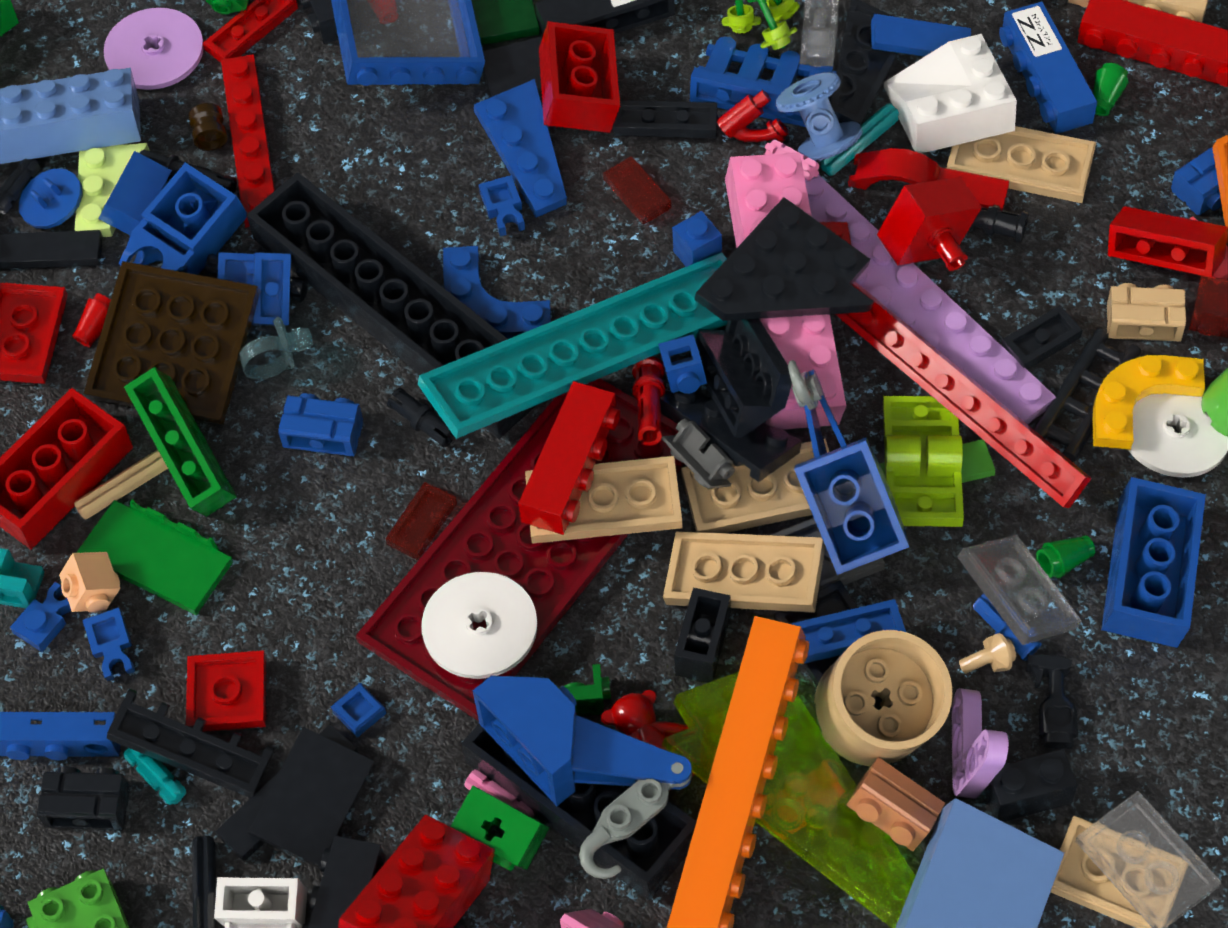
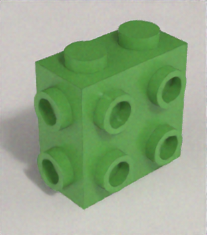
(80, 904)

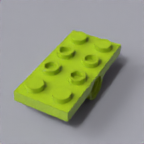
(923, 461)

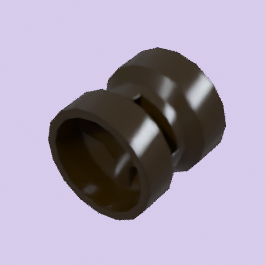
(207, 127)

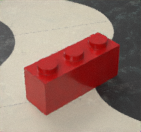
(1167, 241)

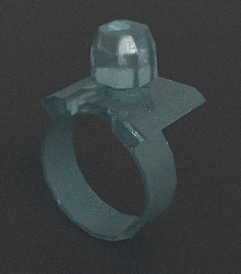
(286, 343)

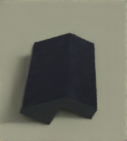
(744, 374)

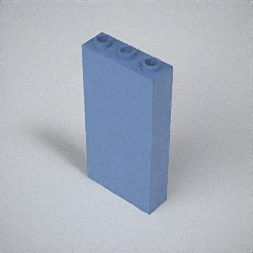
(980, 874)

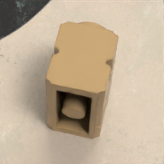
(1146, 313)

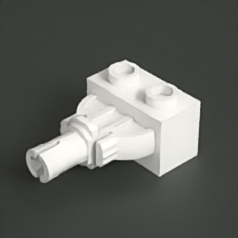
(260, 902)

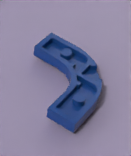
(462, 280)

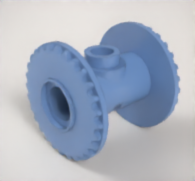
(812, 101)

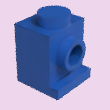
(684, 374)

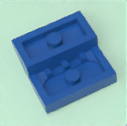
(267, 272)

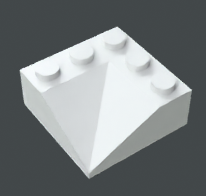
(953, 96)

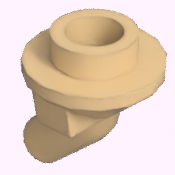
(998, 652)

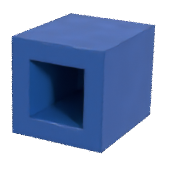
(696, 239)

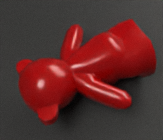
(636, 718)

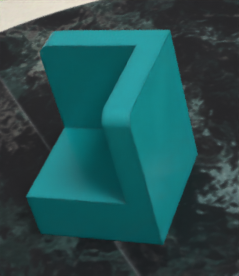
(18, 581)

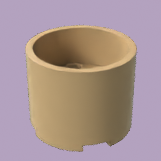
(912, 690)

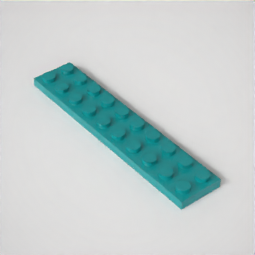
(570, 349)

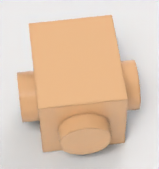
(89, 582)

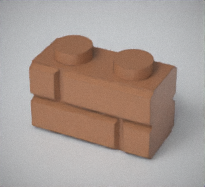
(895, 804)

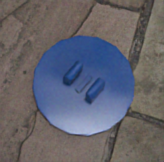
(50, 198)

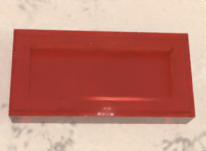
(637, 190)
(421, 520)

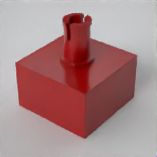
(930, 222)

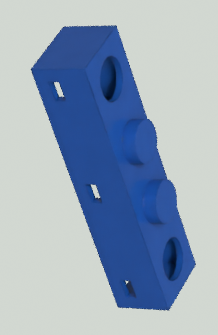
(58, 736)

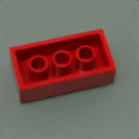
(57, 465)
(424, 881)

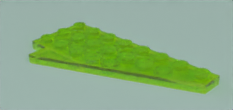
(804, 800)

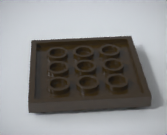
(181, 327)

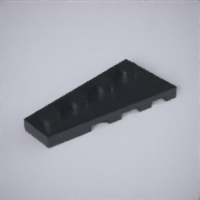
(859, 66)
(759, 450)

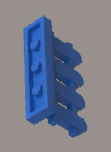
(727, 88)

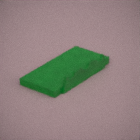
(159, 554)

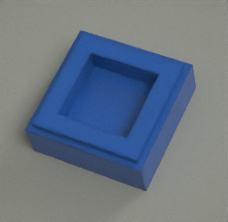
(358, 710)

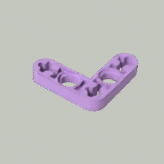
(975, 753)

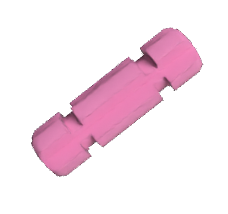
(810, 166)
(481, 781)

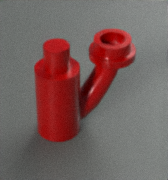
(736, 120)

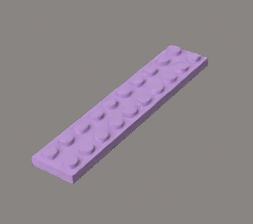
(932, 312)

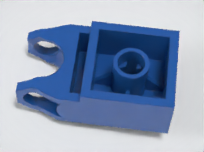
(185, 223)

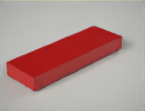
(248, 28)

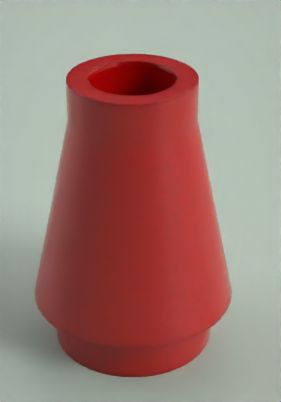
(92, 320)

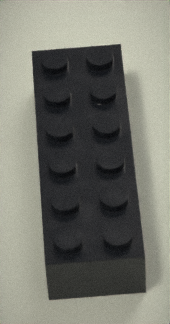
(644, 857)

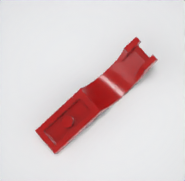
(918, 168)

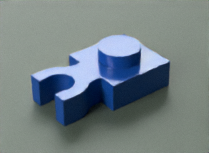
(503, 202)
(42, 621)
(108, 638)

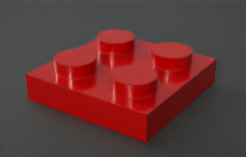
(227, 690)

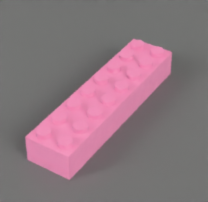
(753, 190)

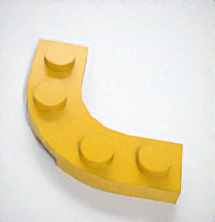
(1134, 381)

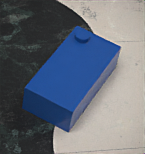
(1154, 562)

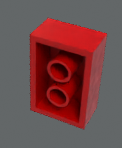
(579, 77)

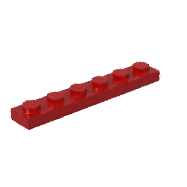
(248, 131)

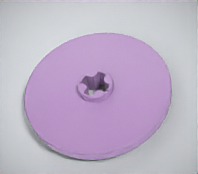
(168, 31)

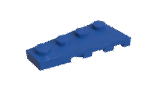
(524, 144)

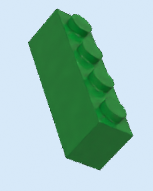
(180, 442)

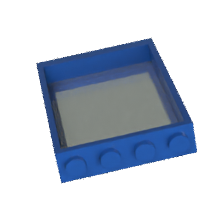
(408, 42)

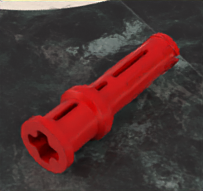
(647, 390)

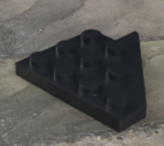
(787, 270)

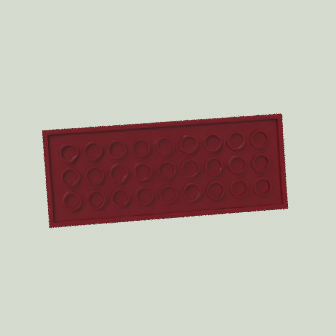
(493, 539)

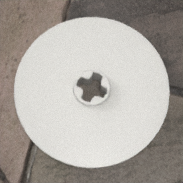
(1174, 454)
(483, 651)

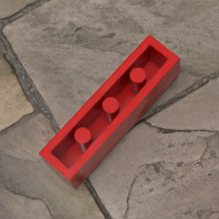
(568, 458)

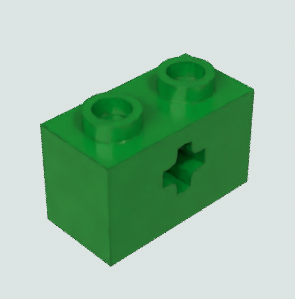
(521, 836)

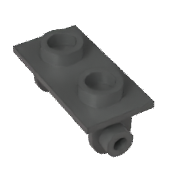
(709, 467)

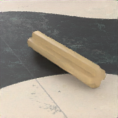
(120, 485)

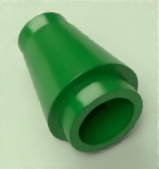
(1108, 87)
(1064, 555)

